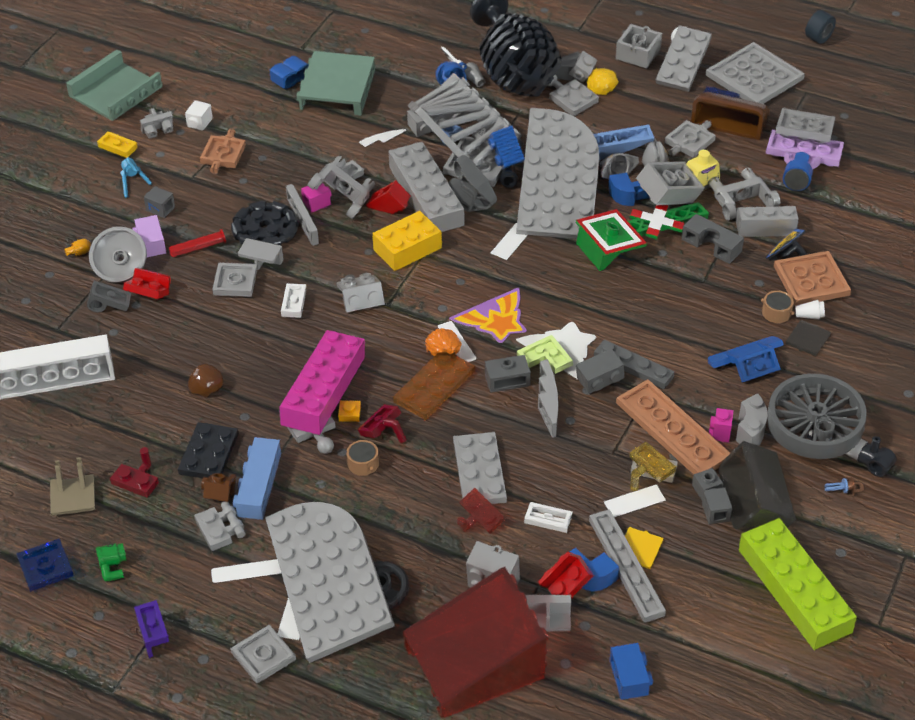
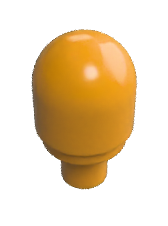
(78, 247)

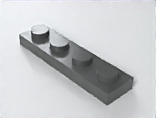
(638, 365)

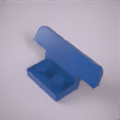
(751, 359)

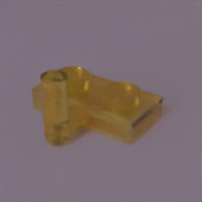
(651, 462)

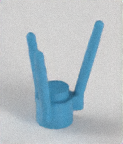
(131, 169)

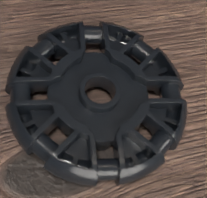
(279, 222)

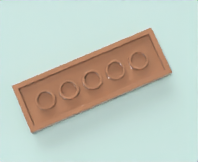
(672, 427)

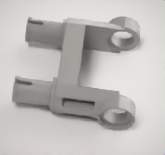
(334, 175)
(752, 186)

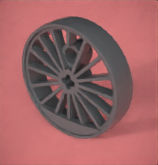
(816, 416)

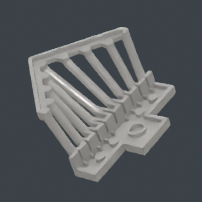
(461, 99)

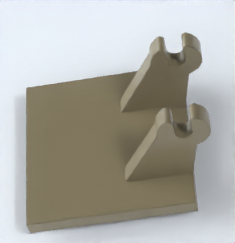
(72, 494)

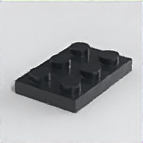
(208, 450)

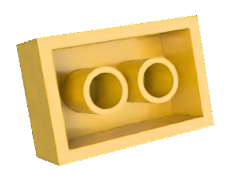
(407, 240)

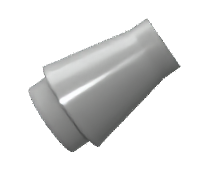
(474, 74)

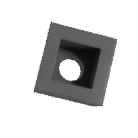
(706, 480)

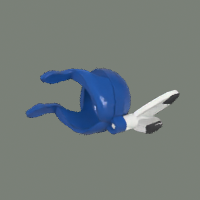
(447, 68)

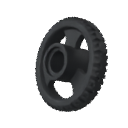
(393, 597)

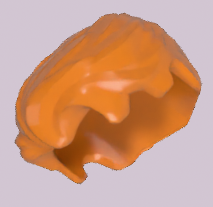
(442, 341)

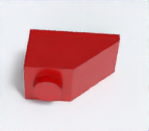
(389, 198)

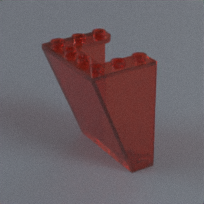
(479, 644)

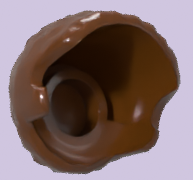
(205, 380)

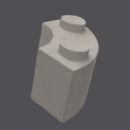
(753, 420)

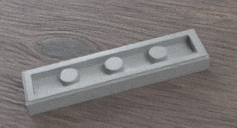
(302, 214)

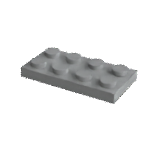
(683, 58)
(480, 466)

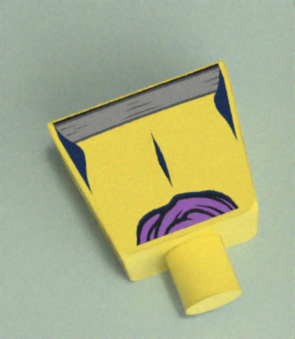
(704, 167)

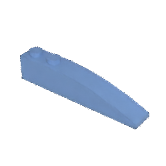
(622, 140)

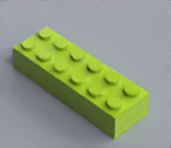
(797, 584)

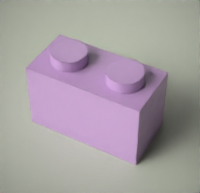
(151, 234)

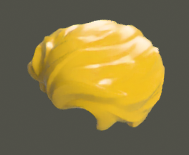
(602, 81)

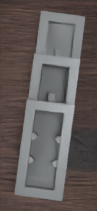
(548, 397)

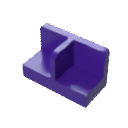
(151, 625)

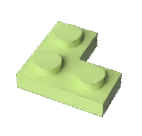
(546, 349)

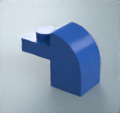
(625, 191)
(603, 569)

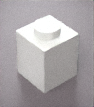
(198, 115)

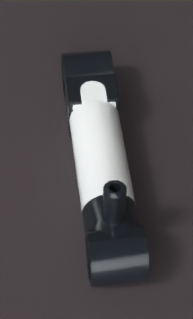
(876, 459)

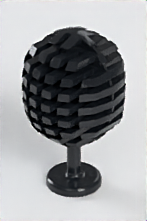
(516, 49)

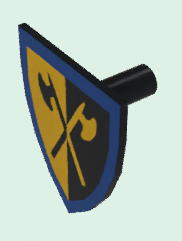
(790, 239)

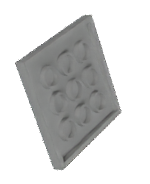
(755, 74)

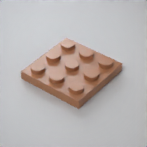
(812, 278)

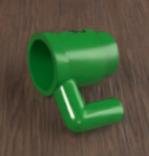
(109, 556)

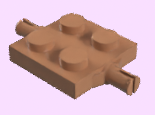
(222, 151)

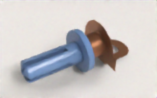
(844, 485)

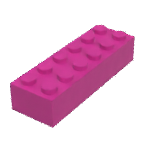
(322, 382)

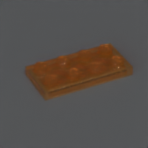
(433, 384)

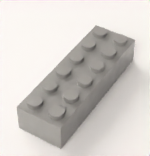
(427, 186)

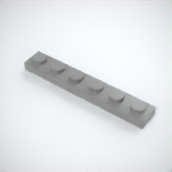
(630, 570)

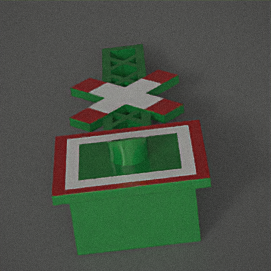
(609, 233)

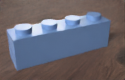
(257, 478)

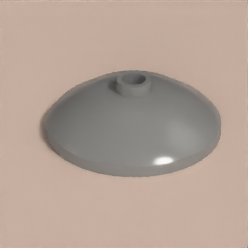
(110, 246)

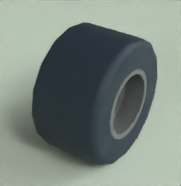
(820, 26)

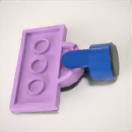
(803, 157)

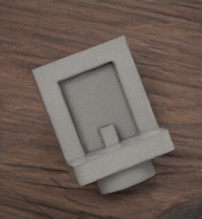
(583, 67)

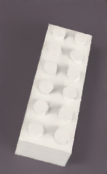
(55, 366)

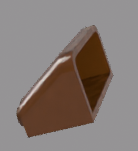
(730, 114)

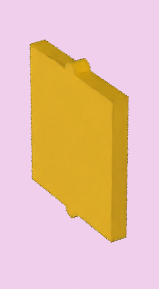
(644, 546)

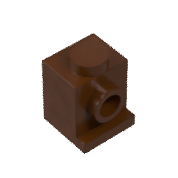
(219, 487)

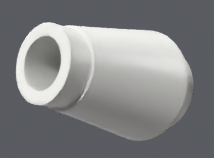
(810, 310)

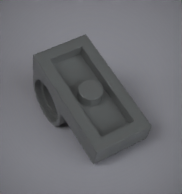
(104, 295)

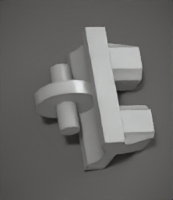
(155, 121)

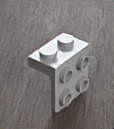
(361, 292)

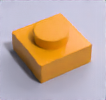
(349, 411)

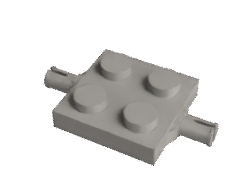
(690, 138)

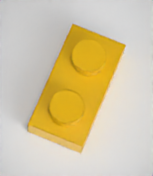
(117, 144)

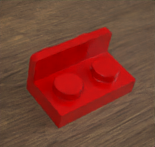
(148, 283)
(566, 575)

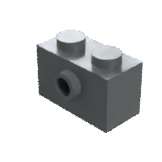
(600, 371)
(507, 373)

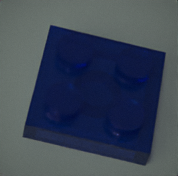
(44, 564)

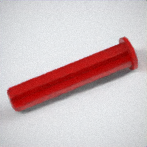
(198, 243)

